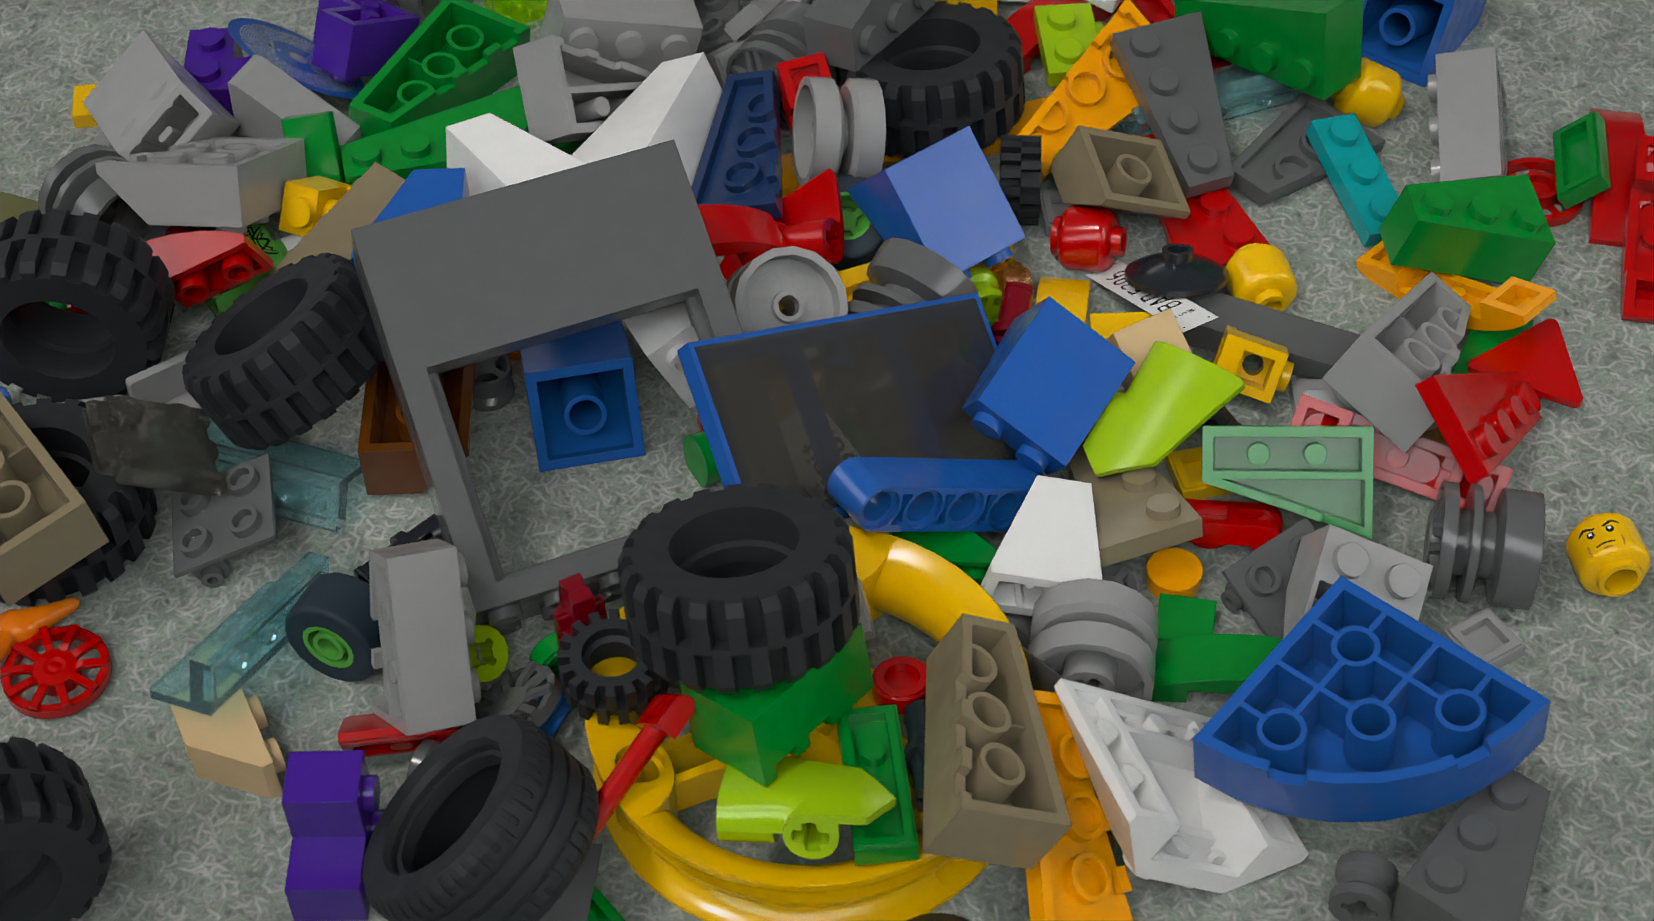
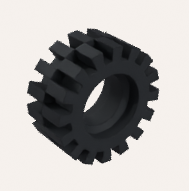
(1021, 175)
(600, 693)

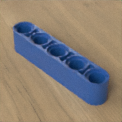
(930, 493)

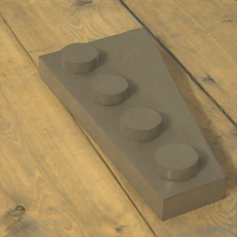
(1135, 511)

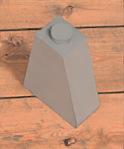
(266, 94)

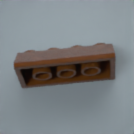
(384, 441)

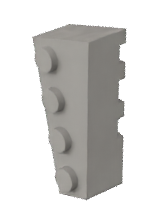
(1396, 353)

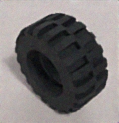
(949, 74)
(90, 268)
(285, 353)
(121, 510)
(739, 587)
(49, 835)

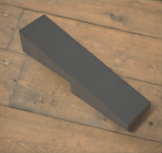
(1310, 344)

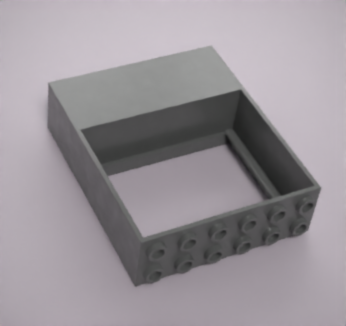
(518, 274)

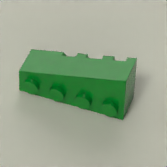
(1294, 42)
(445, 62)
(423, 141)

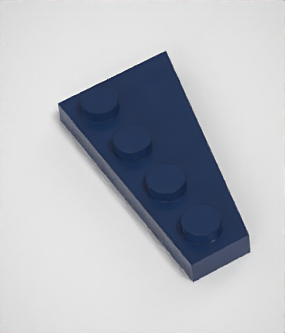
(744, 146)

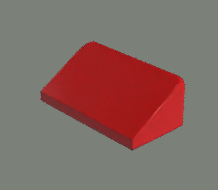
(380, 738)

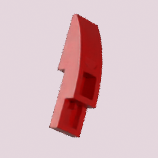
(206, 263)

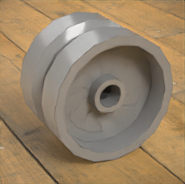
(838, 128)
(788, 276)
(1097, 635)

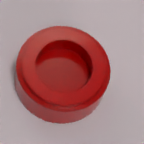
(899, 682)

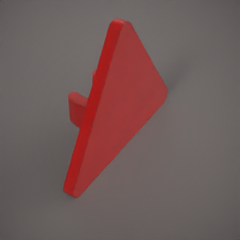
(1539, 359)

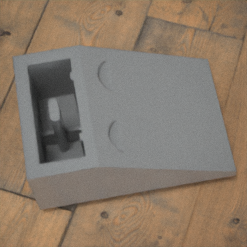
(154, 102)
(1374, 567)

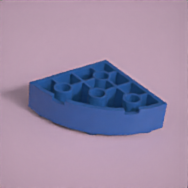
(1367, 719)

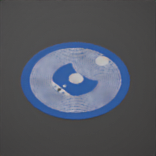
(290, 54)

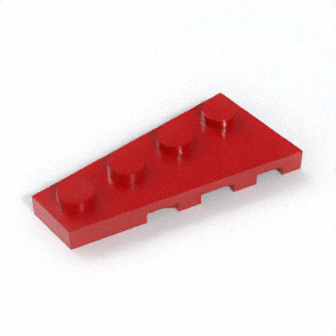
(1214, 226)
(1481, 416)

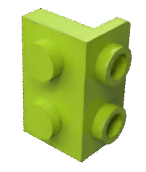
(1063, 36)

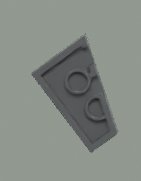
(1282, 155)

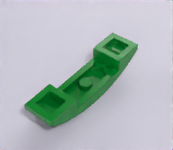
(1207, 663)

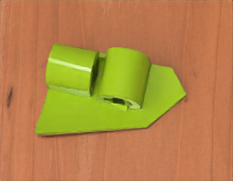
(1159, 410)
(802, 804)

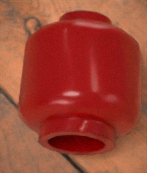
(1087, 238)

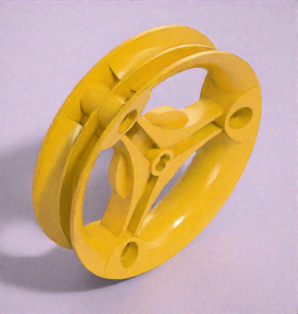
(734, 887)

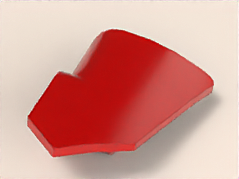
(809, 221)

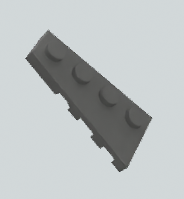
(1179, 97)

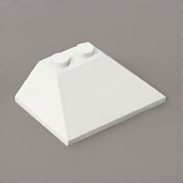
(1155, 806)

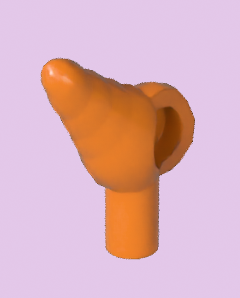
(22, 624)

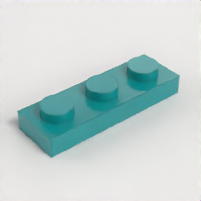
(1354, 173)

